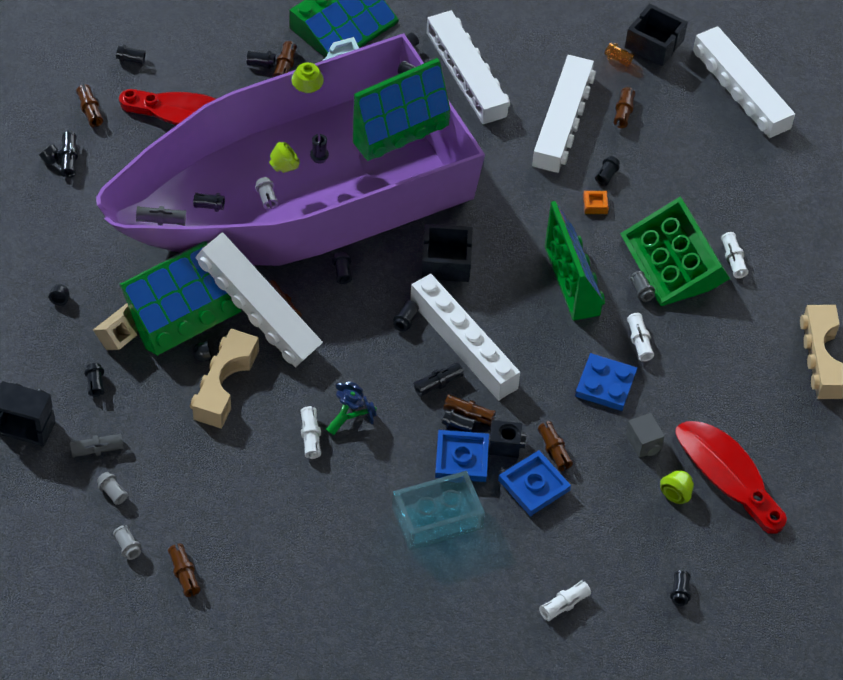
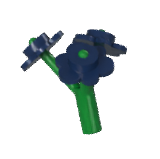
(351, 396)

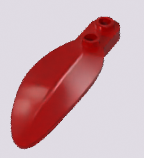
(168, 106)
(730, 471)

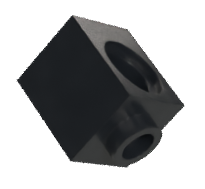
(499, 445)

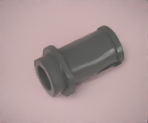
(644, 290)

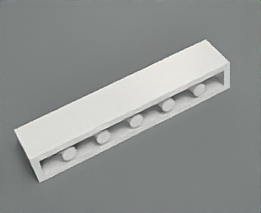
(468, 67)
(743, 82)
(563, 114)
(258, 300)
(465, 337)

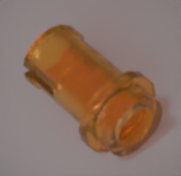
(619, 54)

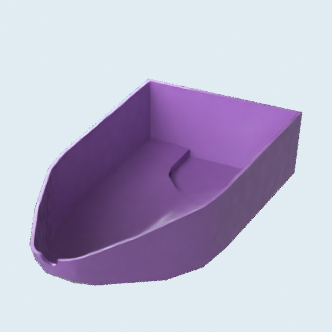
(319, 205)

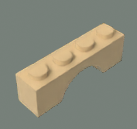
(821, 326)
(117, 329)
(235, 354)

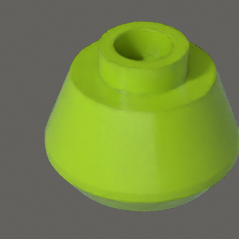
(307, 78)
(284, 158)
(677, 487)

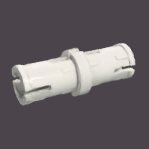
(734, 255)
(637, 325)
(310, 432)
(565, 600)

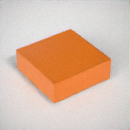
(595, 202)

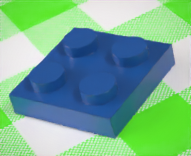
(606, 382)
(462, 452)
(534, 483)

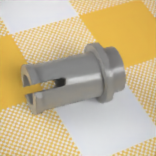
(264, 187)
(111, 487)
(130, 548)

